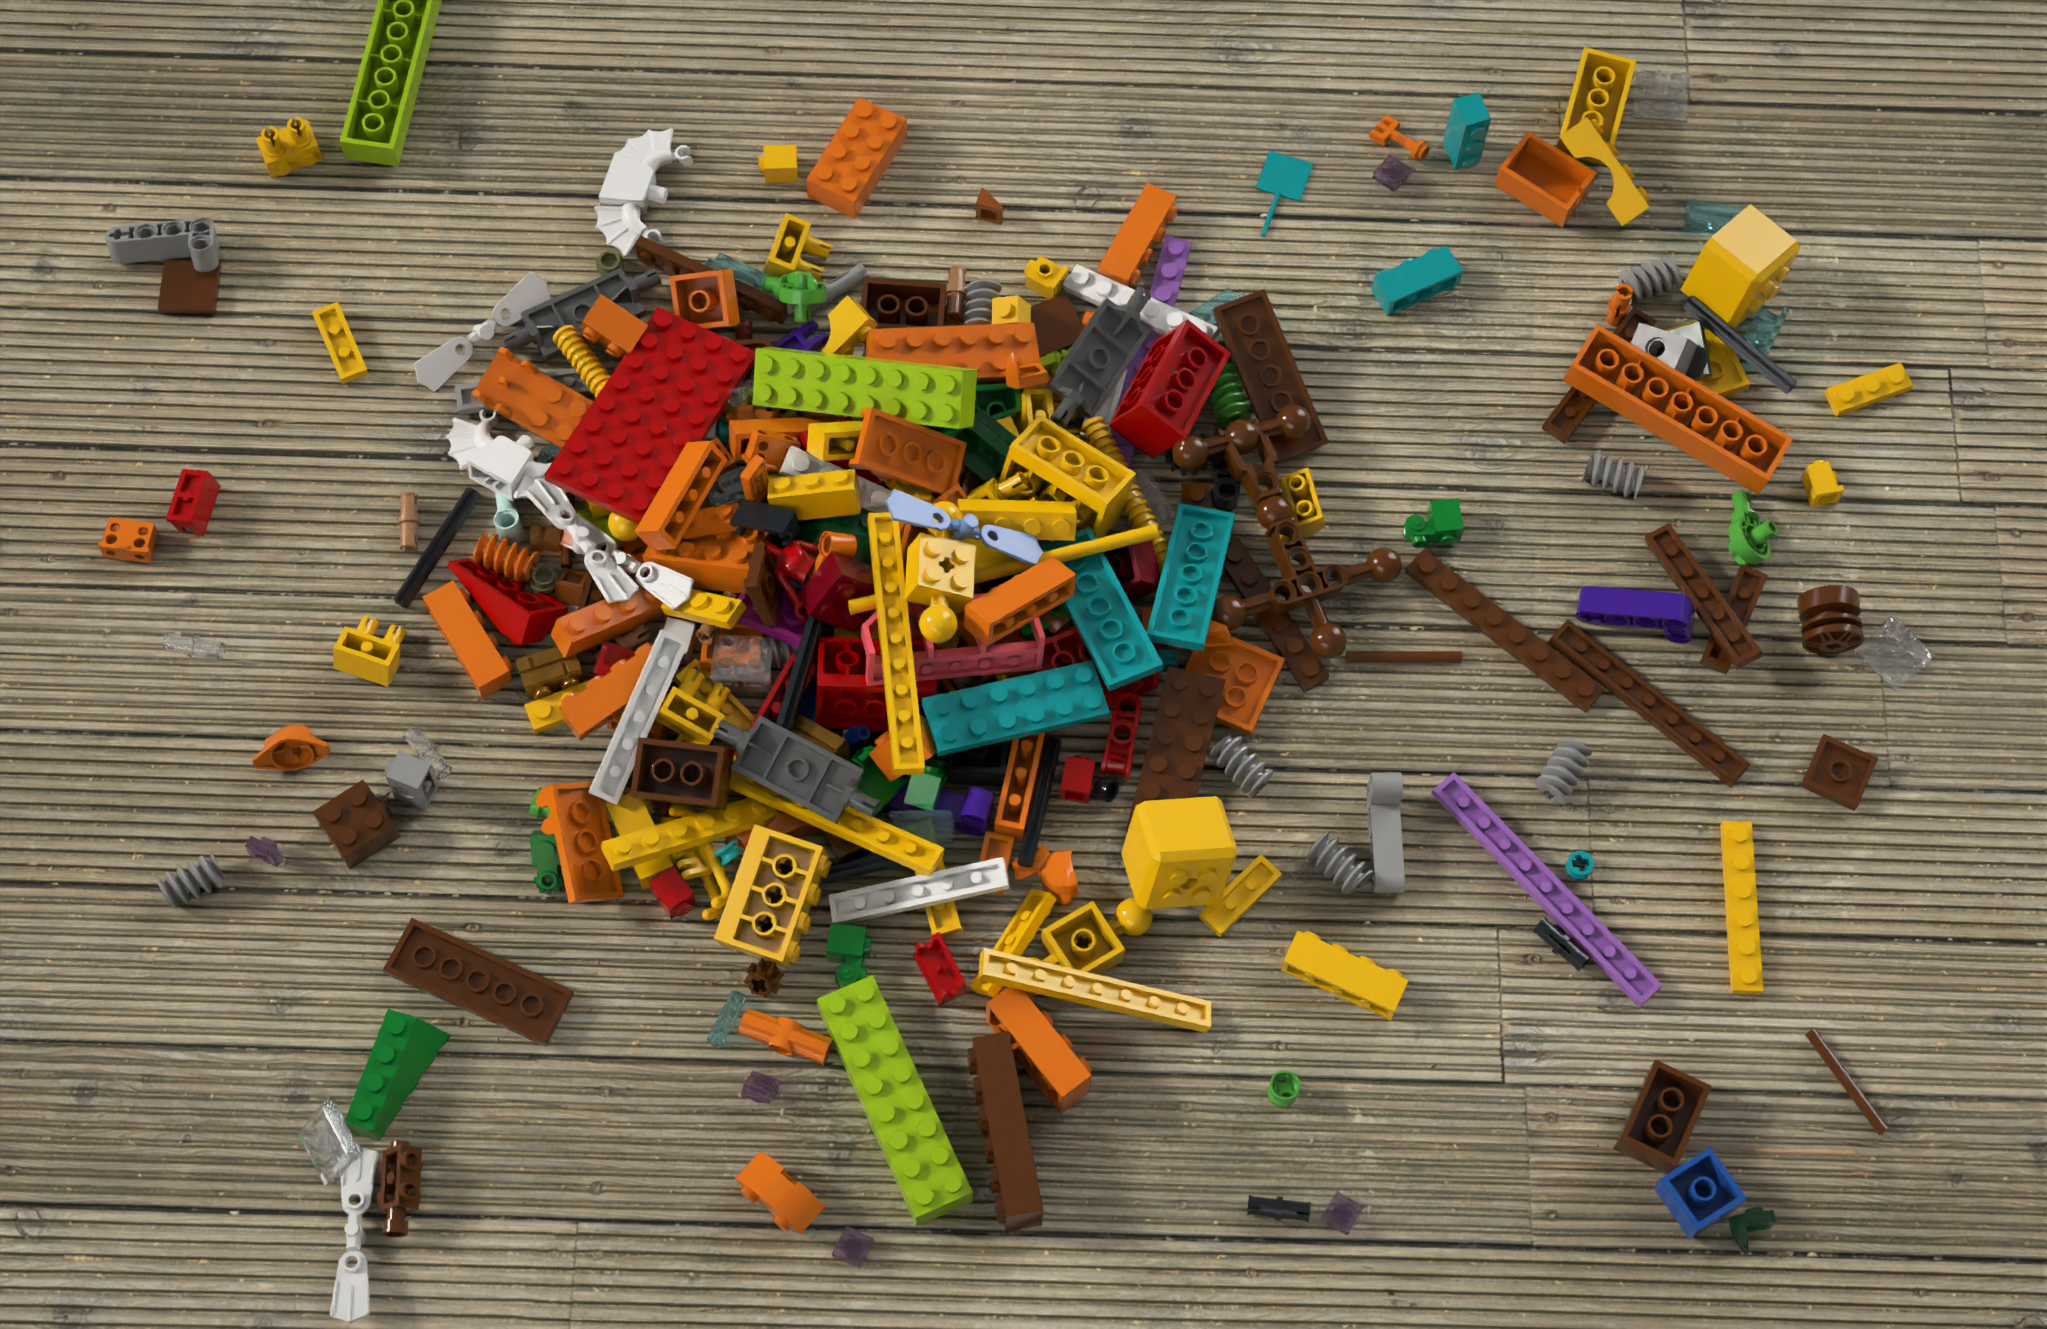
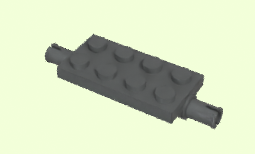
(572, 307)
(1098, 357)
(797, 769)

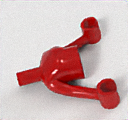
(796, 564)

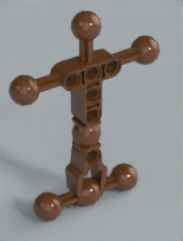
(1275, 515)

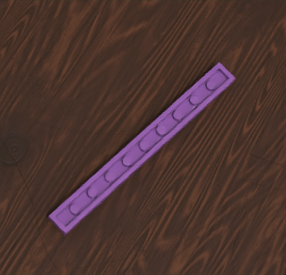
(1164, 288)
(1547, 889)

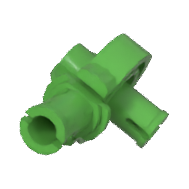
(797, 289)
(1747, 536)

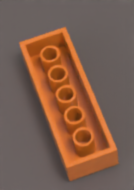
(963, 346)

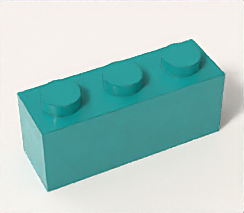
(1466, 131)
(1416, 280)

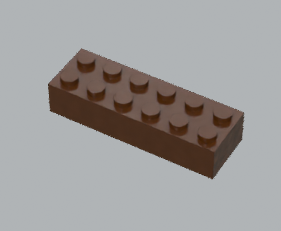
(1007, 1132)

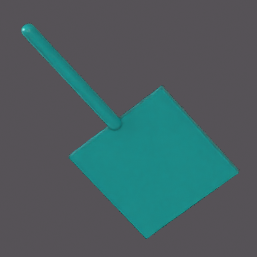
(1284, 178)

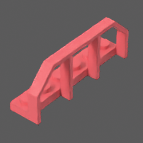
(958, 661)

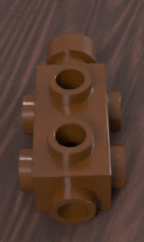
(400, 1184)

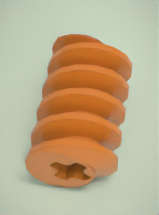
(505, 559)

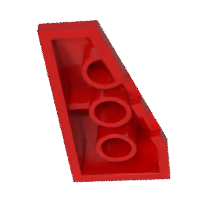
(511, 608)

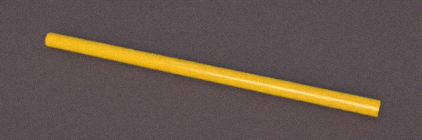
(1062, 554)

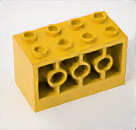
(1069, 471)
(756, 885)

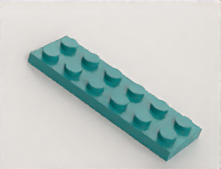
(1190, 577)
(1107, 619)
(1015, 708)

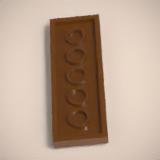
(1267, 368)
(1179, 737)
(478, 982)

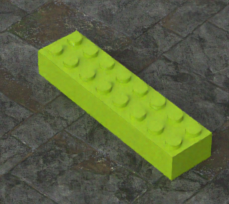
(389, 80)
(850, 383)
(895, 1100)

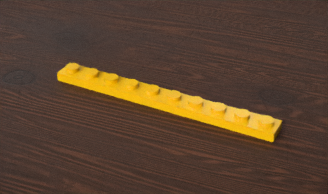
(895, 645)
(852, 826)

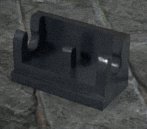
(766, 519)

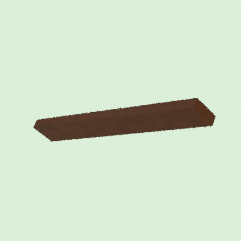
(1649, 703)

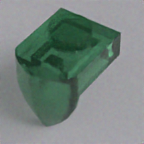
(1752, 1220)

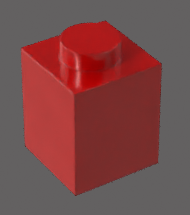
(1077, 779)
(672, 893)

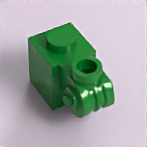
(1442, 527)
(926, 788)
(546, 858)
(848, 946)

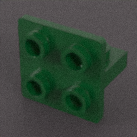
(986, 446)

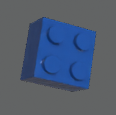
(1700, 1193)

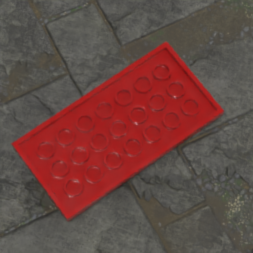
(647, 412)

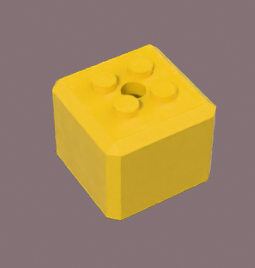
(1741, 266)
(1179, 852)

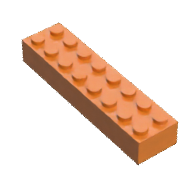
(1678, 409)

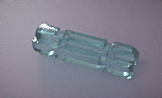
(726, 1019)

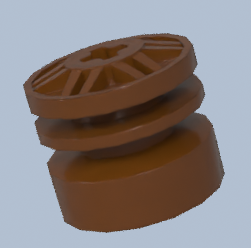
(1830, 619)

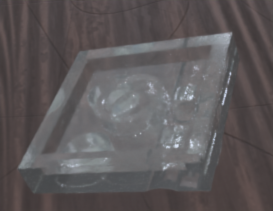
(329, 1143)

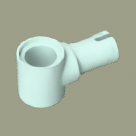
(507, 520)

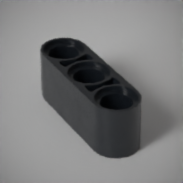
(1222, 482)

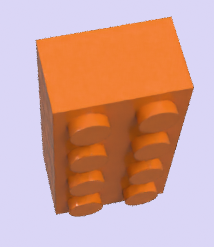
(856, 158)
(712, 560)
(1039, 1047)

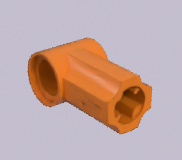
(837, 542)

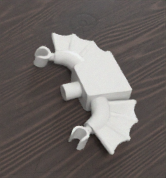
(632, 186)
(498, 462)

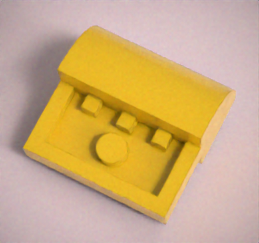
(1304, 502)

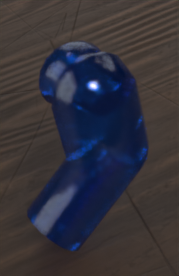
(855, 733)

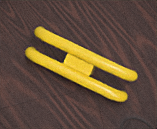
(701, 863)

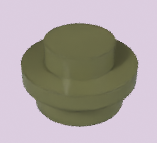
(608, 262)
(543, 579)

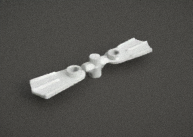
(443, 362)
(607, 574)
(662, 582)
(351, 1285)

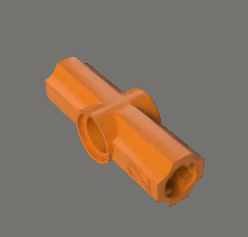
(785, 1036)

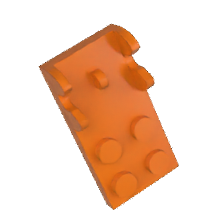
(530, 398)
(907, 452)
(579, 829)

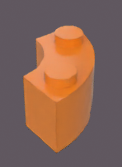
(773, 1188)

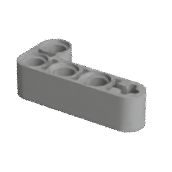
(166, 241)
(1385, 832)

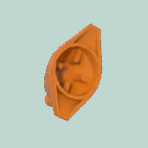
(291, 749)

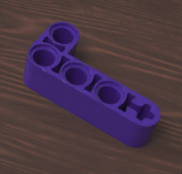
(1640, 609)
(970, 810)

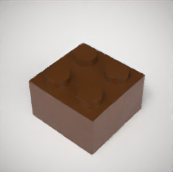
(356, 824)

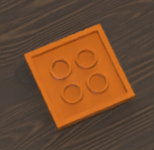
(1248, 676)

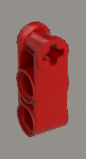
(1119, 754)

